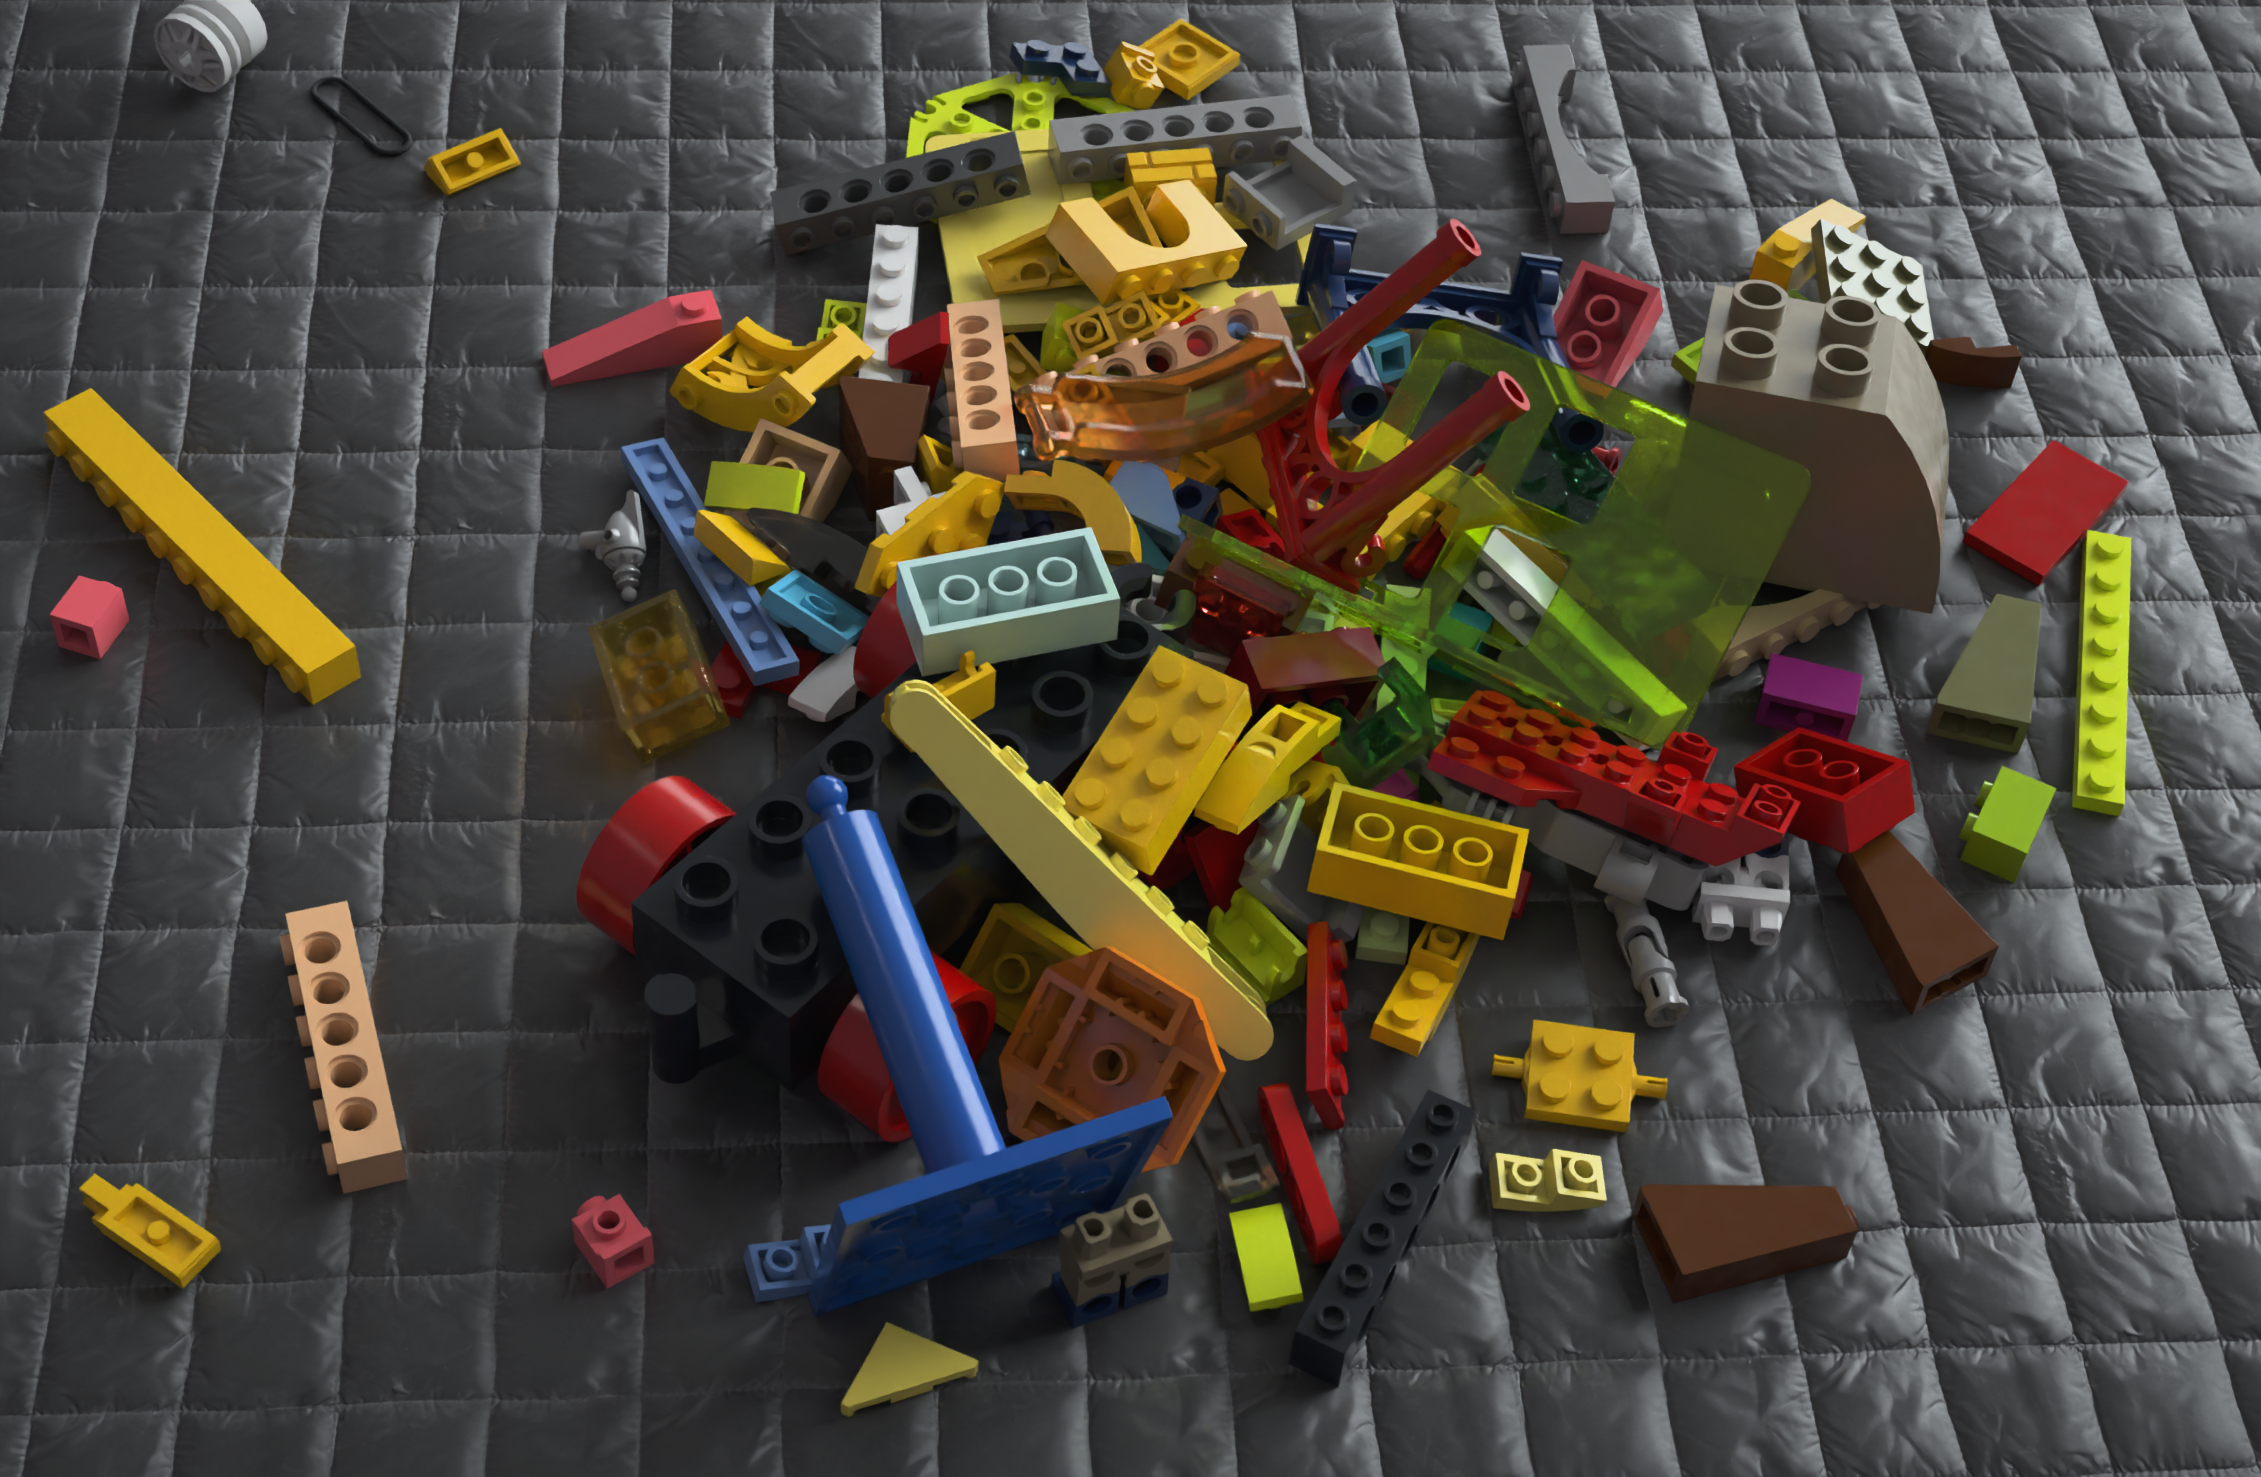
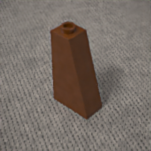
(1914, 923)
(1739, 1233)

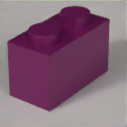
(1808, 697)

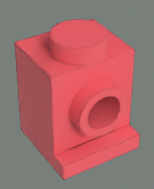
(612, 1239)

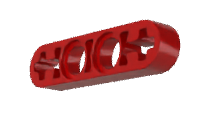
(1299, 1173)

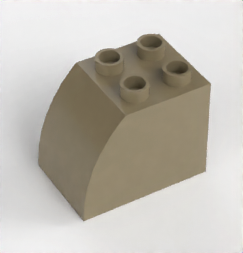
(1859, 413)

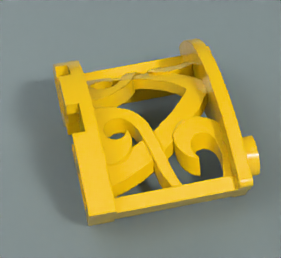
(782, 372)

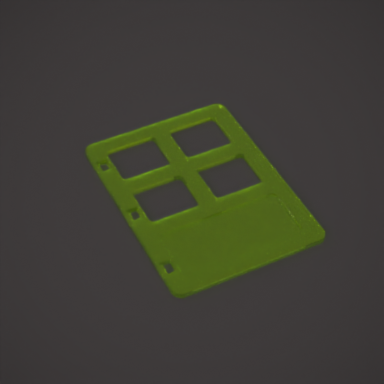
(1649, 580)
(1393, 626)

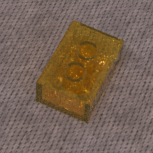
(658, 676)

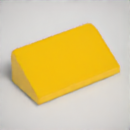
(472, 162)
(737, 547)

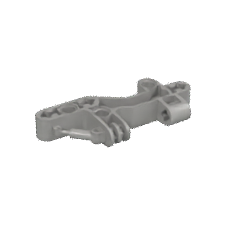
(1621, 860)

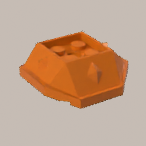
(1074, 1020)

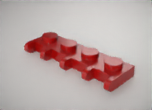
(1325, 1032)

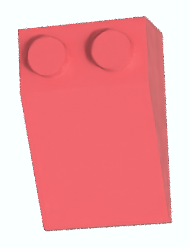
(1605, 322)

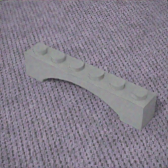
(1577, 193)

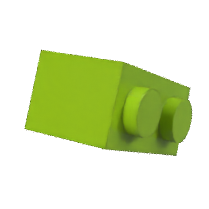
(2007, 823)

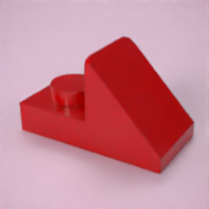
(921, 350)

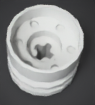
(210, 40)

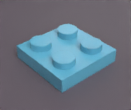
(814, 611)

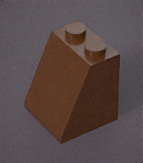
(880, 434)

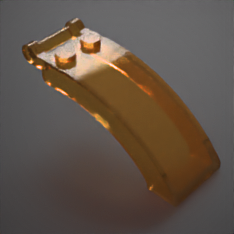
(1168, 410)

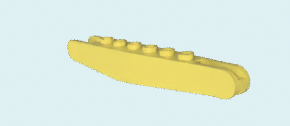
(1073, 869)

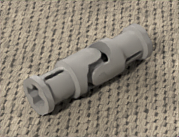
(1647, 958)

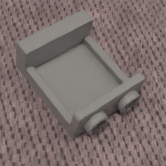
(1291, 196)
(1280, 869)

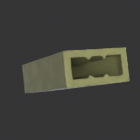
(1994, 679)

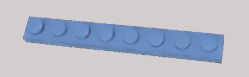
(730, 599)

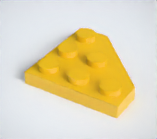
(937, 526)

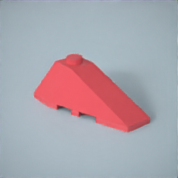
(647, 339)

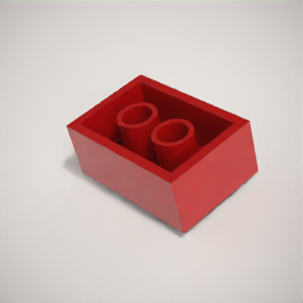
(1843, 788)

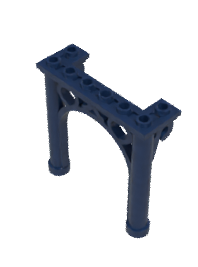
(1513, 316)

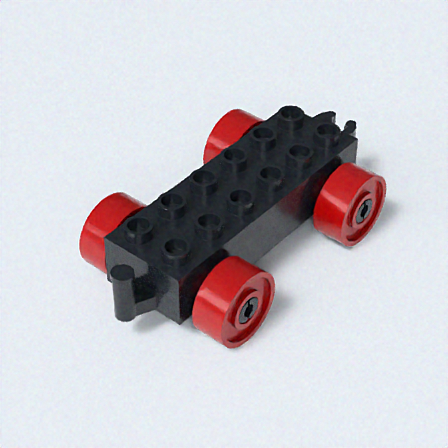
(732, 911)

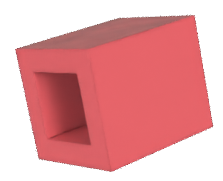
(89, 617)

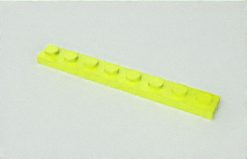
(2102, 674)

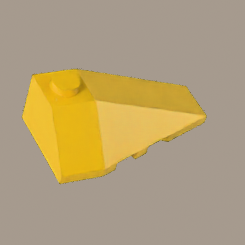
(1035, 264)

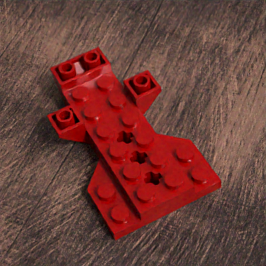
(1535, 758)

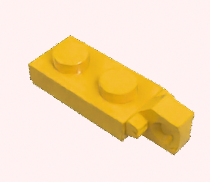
(150, 1229)

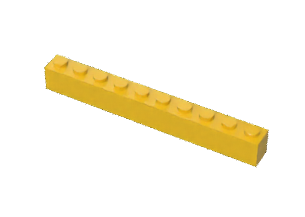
(202, 547)

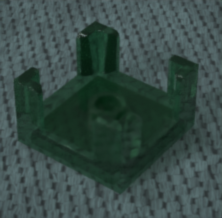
(1388, 738)

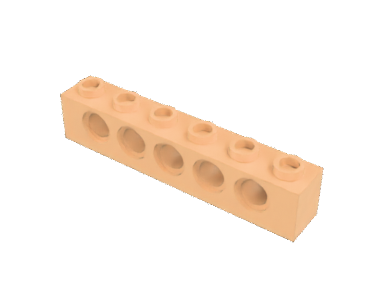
(1253, 310)
(980, 391)
(331, 972)

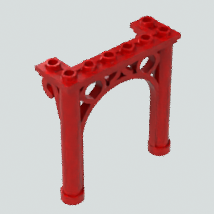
(1332, 538)

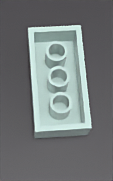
(1007, 600)

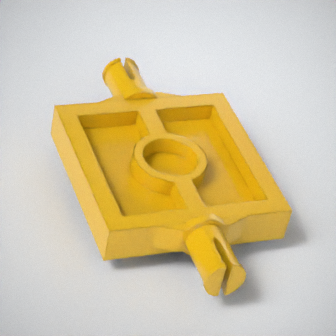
(1579, 1076)

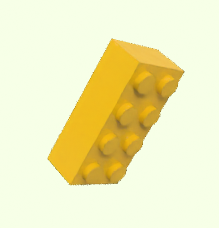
(1158, 756)
(1418, 860)

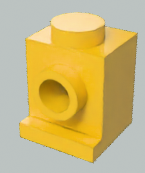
(1133, 77)

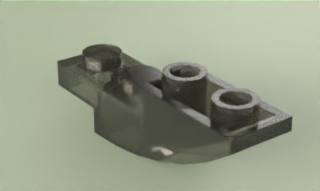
(813, 547)

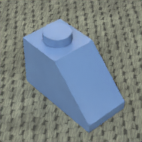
(1150, 502)

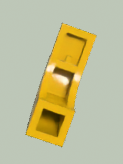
(1083, 494)

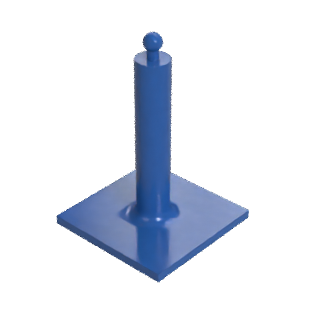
(975, 1189)

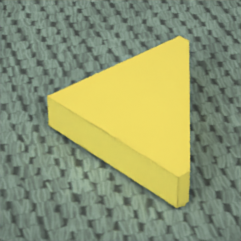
(904, 1367)

